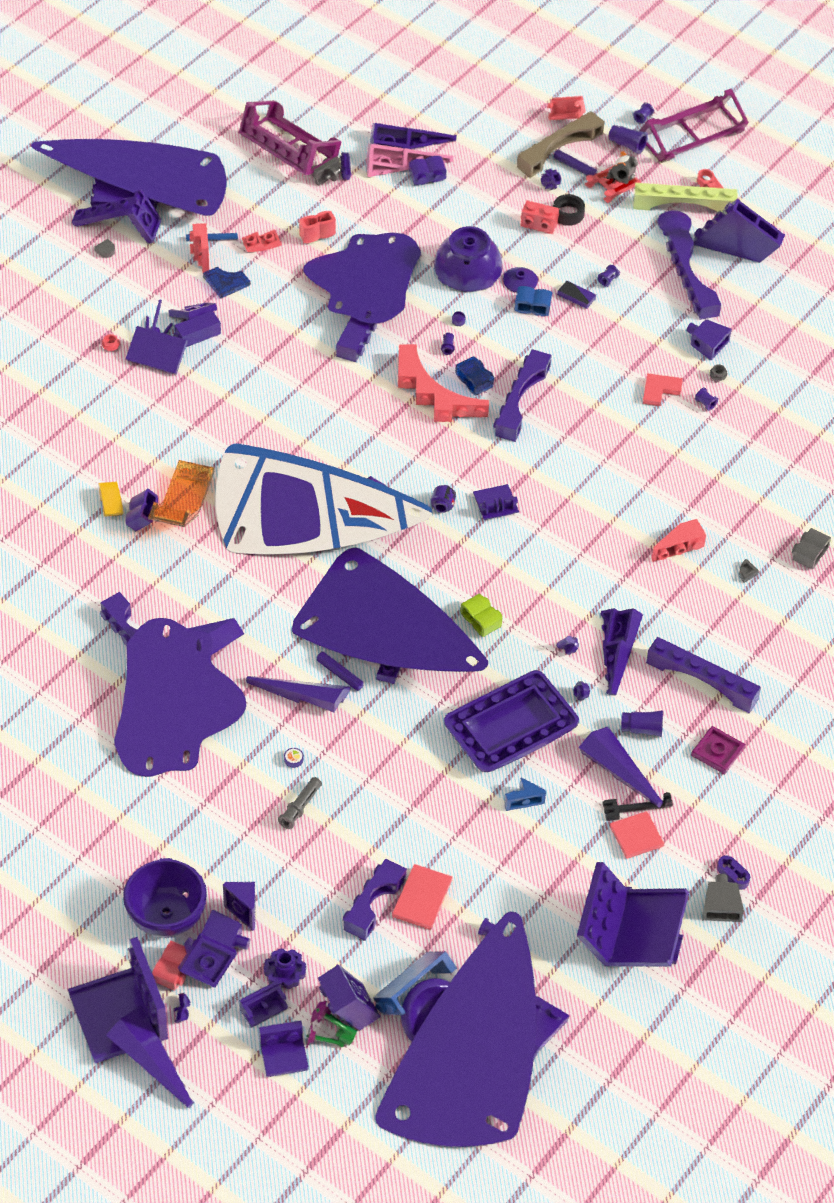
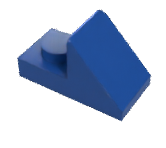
(528, 796)

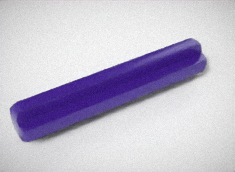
(574, 163)
(340, 671)

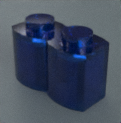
(474, 375)

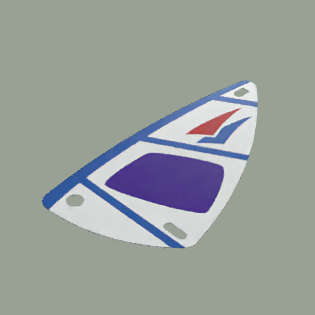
(303, 504)

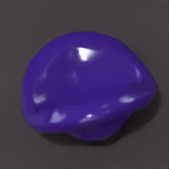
(419, 1004)

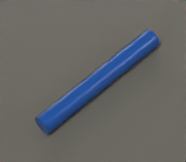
(219, 236)

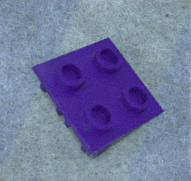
(496, 501)

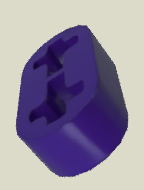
(735, 871)

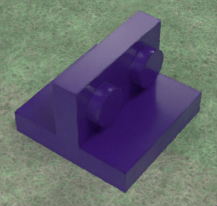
(206, 959)

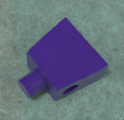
(709, 337)
(225, 931)

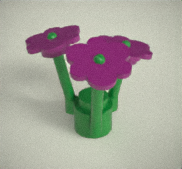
(344, 1033)

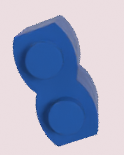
(533, 301)

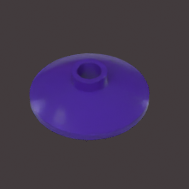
(519, 277)

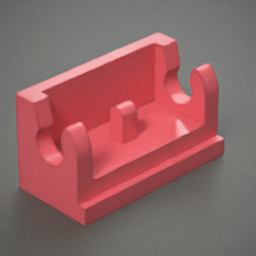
(566, 108)

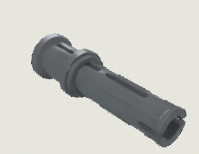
(296, 808)

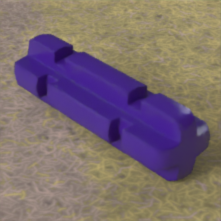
(345, 165)

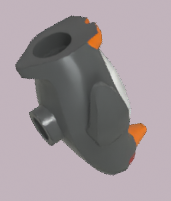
(623, 168)

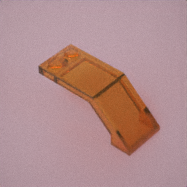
(184, 494)

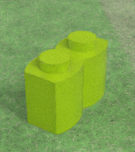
(481, 615)

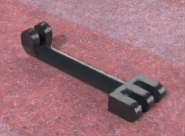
(613, 810)

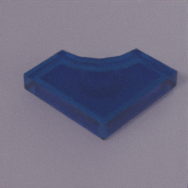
(226, 282)

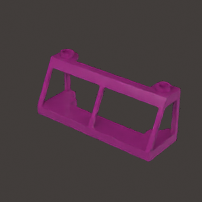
(654, 125)
(298, 159)

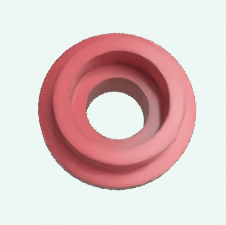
(110, 342)

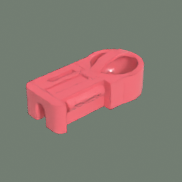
(713, 183)

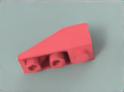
(681, 539)

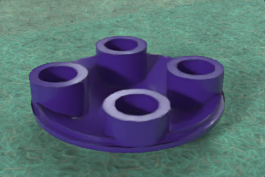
(674, 222)

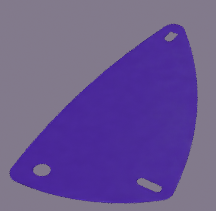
(160, 170)
(383, 619)
(471, 1050)

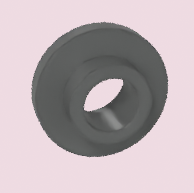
(718, 372)

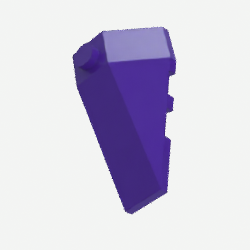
(221, 632)

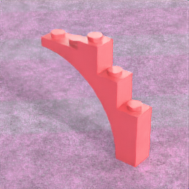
(429, 392)

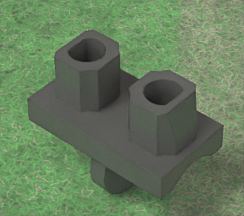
(327, 171)

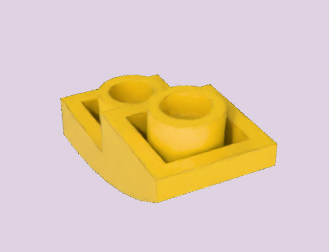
(110, 498)

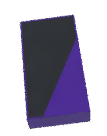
(576, 294)

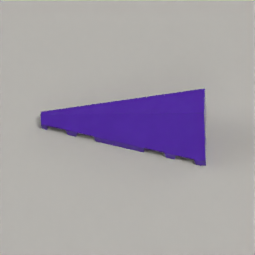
(406, 137)
(620, 633)
(607, 751)
(139, 1040)

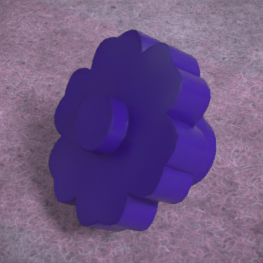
(285, 968)

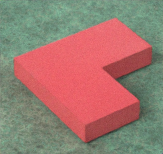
(660, 384)

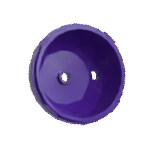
(470, 246)
(159, 889)

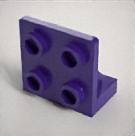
(283, 1048)

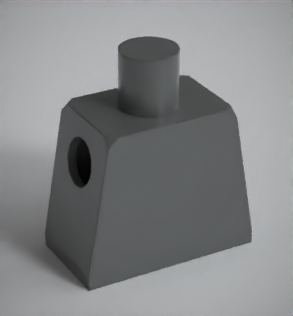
(723, 901)

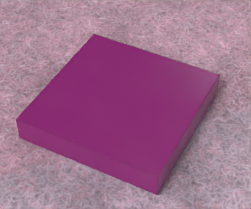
(718, 750)

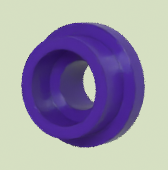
(581, 690)

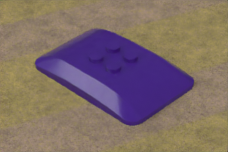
(511, 721)

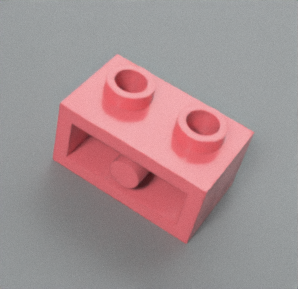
(539, 217)

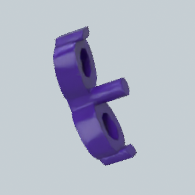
(183, 1013)

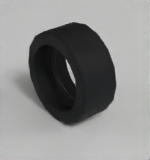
(573, 201)

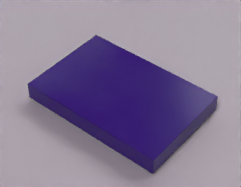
(156, 350)

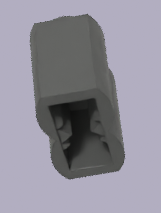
(811, 548)

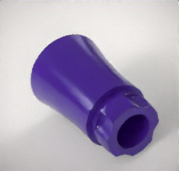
(628, 138)
(643, 722)

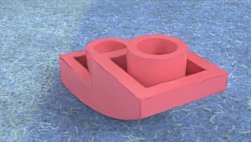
(266, 241)

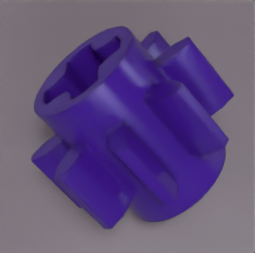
(550, 179)

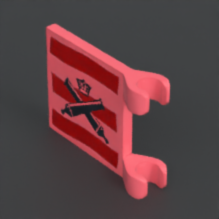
(613, 186)

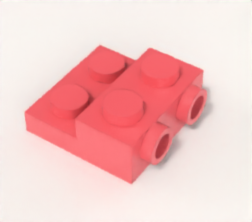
(200, 245)

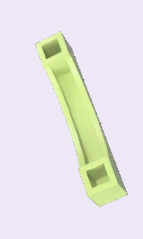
(652, 195)

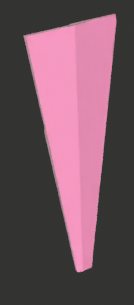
(388, 159)

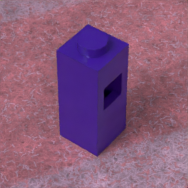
(198, 328)

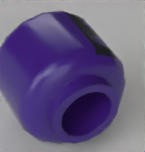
(443, 498)

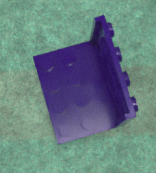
(631, 924)
(109, 998)

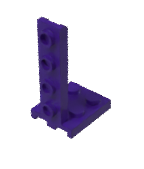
(137, 208)

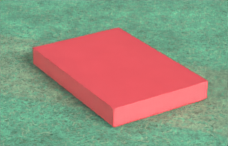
(422, 896)

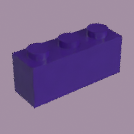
(354, 338)

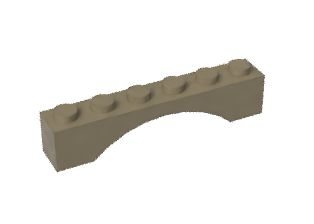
(583, 129)

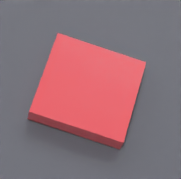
(636, 834)

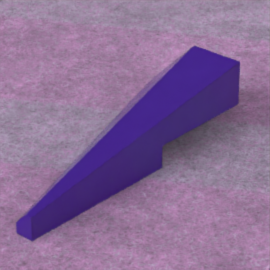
(319, 694)

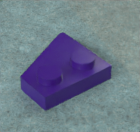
(193, 310)

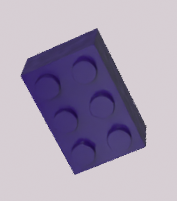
(348, 997)

